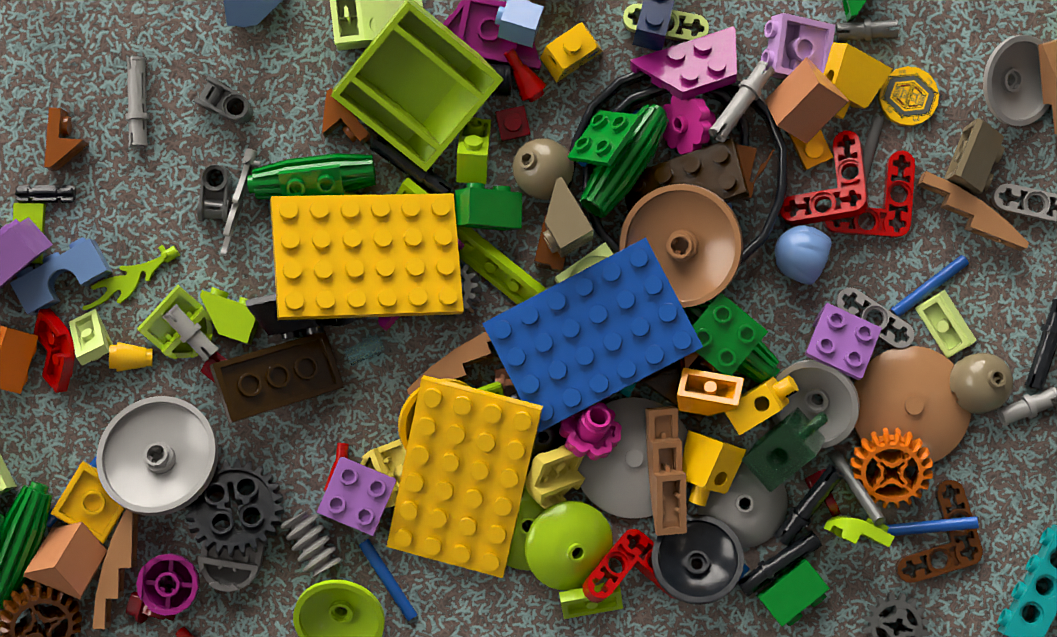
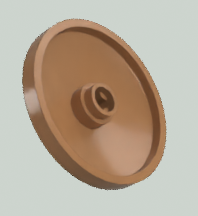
(691, 238)
(913, 393)

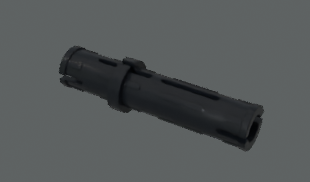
(428, 179)
(1045, 351)
(801, 514)
(773, 567)

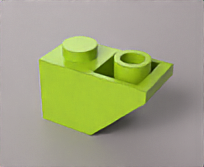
(473, 151)
(230, 317)

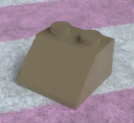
(975, 156)
(565, 222)

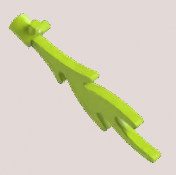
(130, 281)

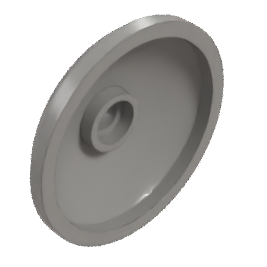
(1019, 98)
(839, 396)
(760, 519)

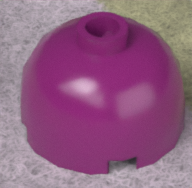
(154, 584)

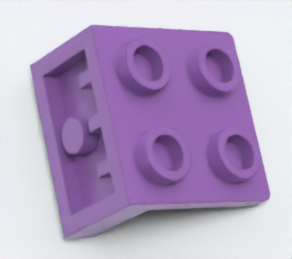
(842, 341)
(357, 496)

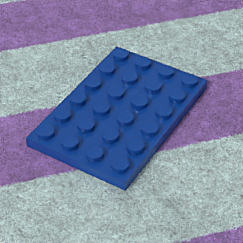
(593, 334)

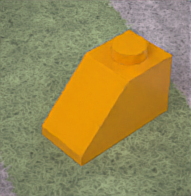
(708, 392)

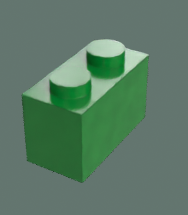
(488, 208)
(793, 593)

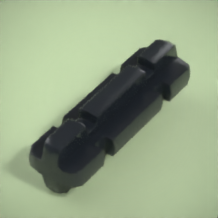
(45, 194)

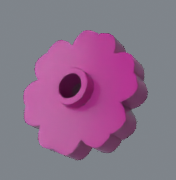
(688, 124)
(591, 432)

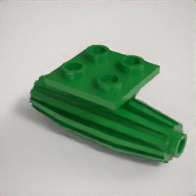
(620, 150)
(313, 176)
(732, 339)
(21, 536)

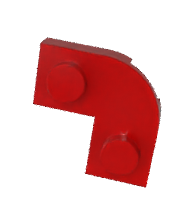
(60, 348)

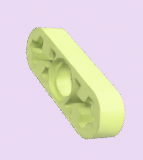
(675, 15)

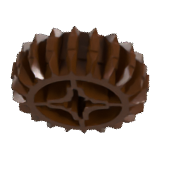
(61, 609)

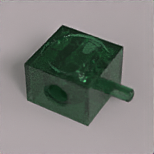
(785, 448)

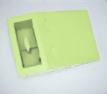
(360, 21)

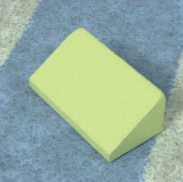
(945, 324)

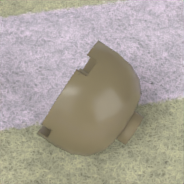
(539, 165)
(981, 382)

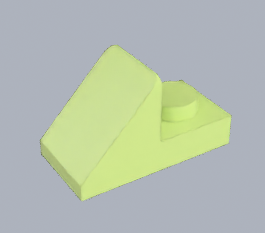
(89, 337)

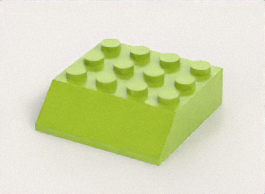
(417, 84)

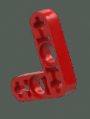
(845, 189)
(883, 216)
(628, 559)

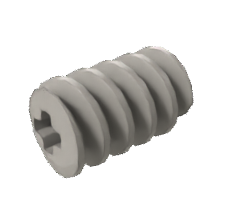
(310, 543)

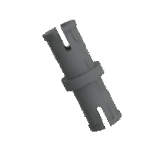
(867, 30)

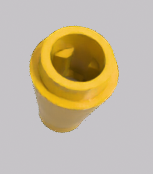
(129, 357)

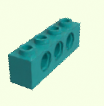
(1025, 594)

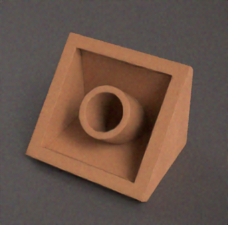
(805, 101)
(67, 559)

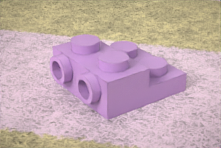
(795, 39)

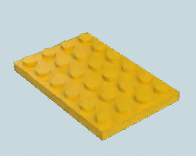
(365, 256)
(464, 476)

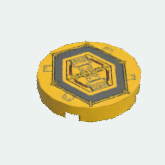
(908, 96)

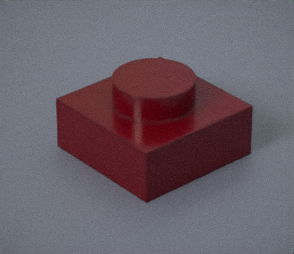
(512, 123)

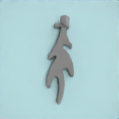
(248, 161)

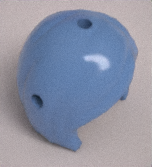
(802, 253)

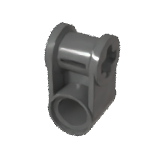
(221, 98)
(214, 196)

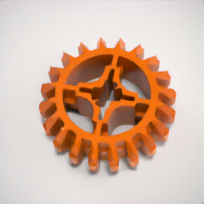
(905, 451)

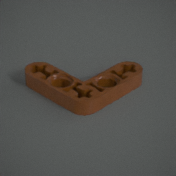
(951, 548)

